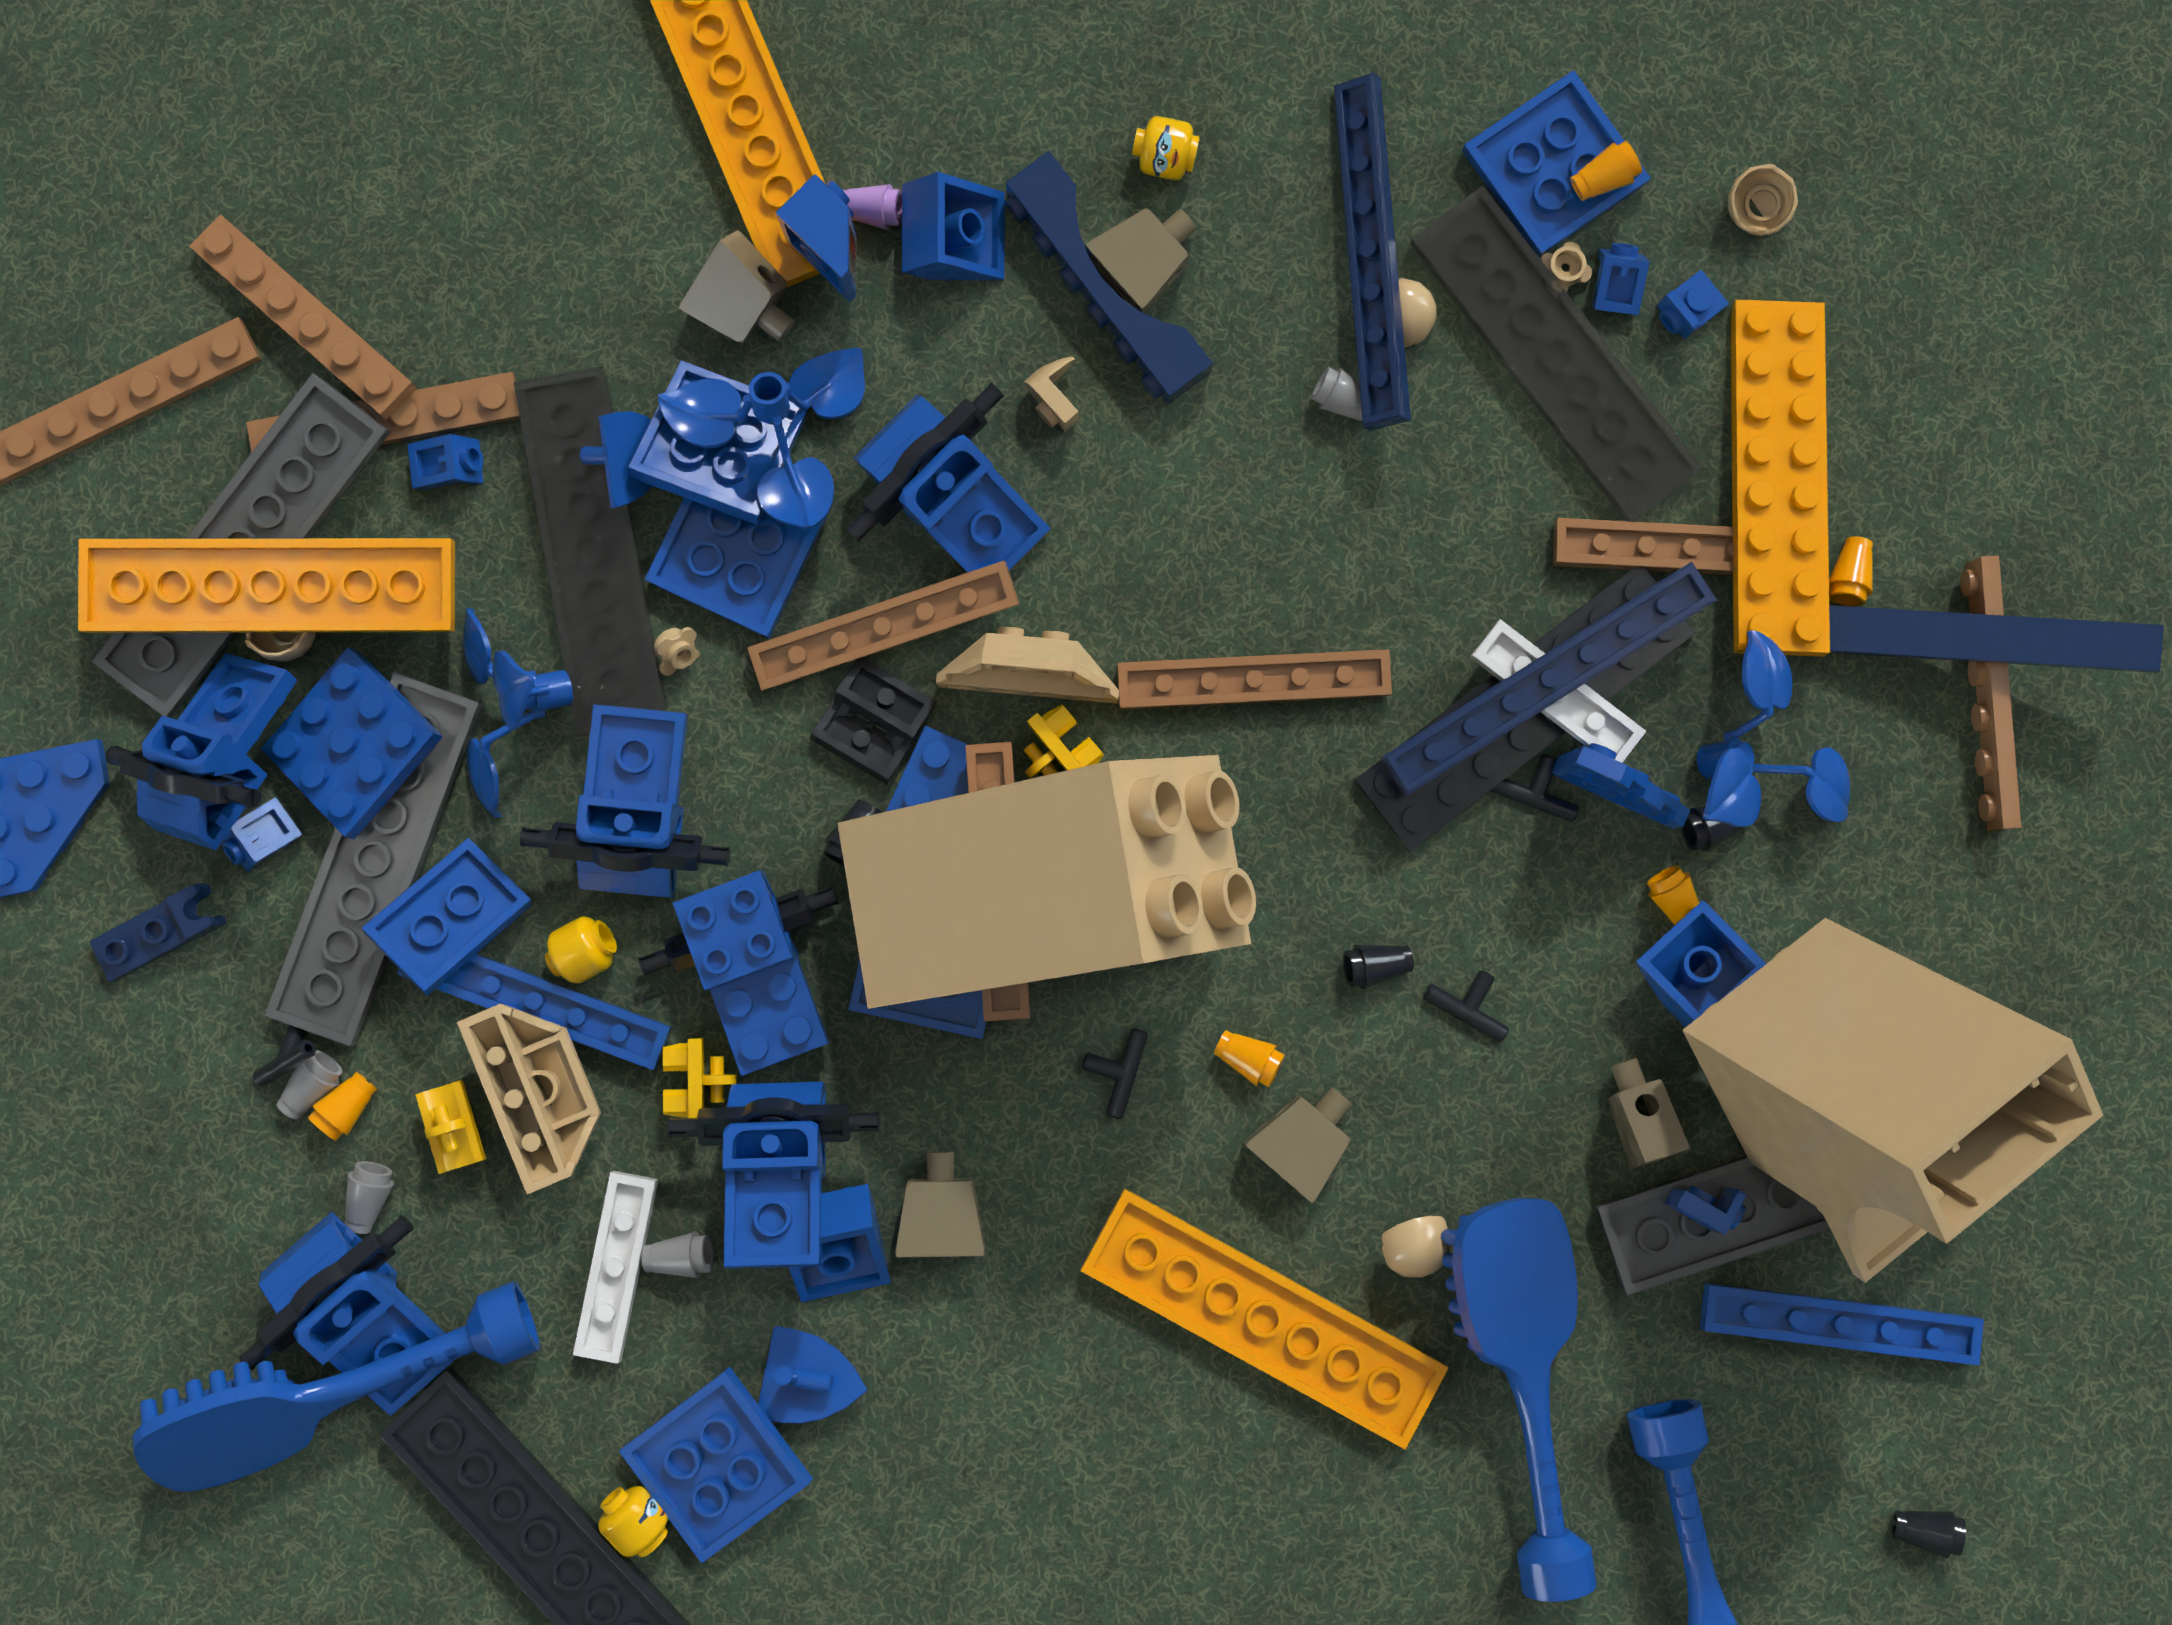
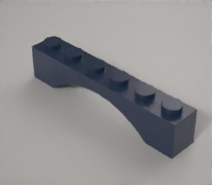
(1163, 351)

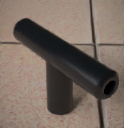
(1535, 794)
(1467, 1009)
(290, 1055)
(1123, 1072)

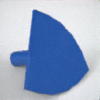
(620, 439)
(806, 1378)

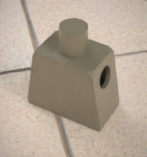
(1142, 256)
(738, 292)
(1645, 1137)
(1303, 1141)
(940, 1213)

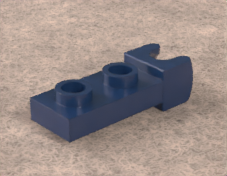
(154, 933)

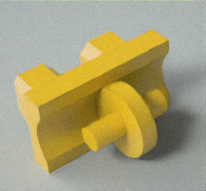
(1049, 730)
(691, 1058)
(450, 1126)

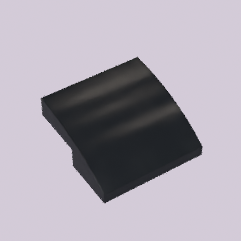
(884, 703)

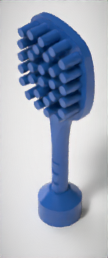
(1517, 1312)
(264, 1420)
(1672, 1439)

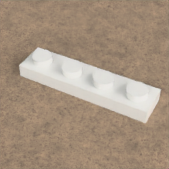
(1579, 713)
(615, 1267)

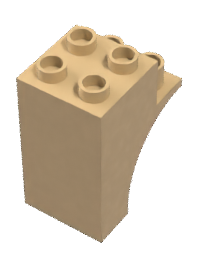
(1047, 878)
(1887, 1090)

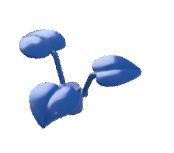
(706, 414)
(516, 692)
(1734, 792)

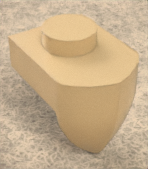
(1053, 405)

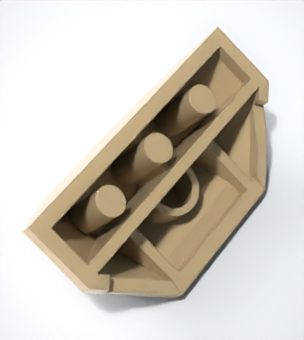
(1029, 667)
(533, 1091)

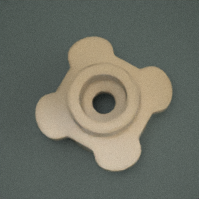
(1573, 257)
(676, 649)

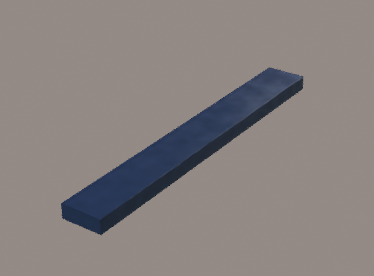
(1372, 253)
(1996, 639)
(1548, 679)

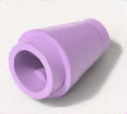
(876, 205)

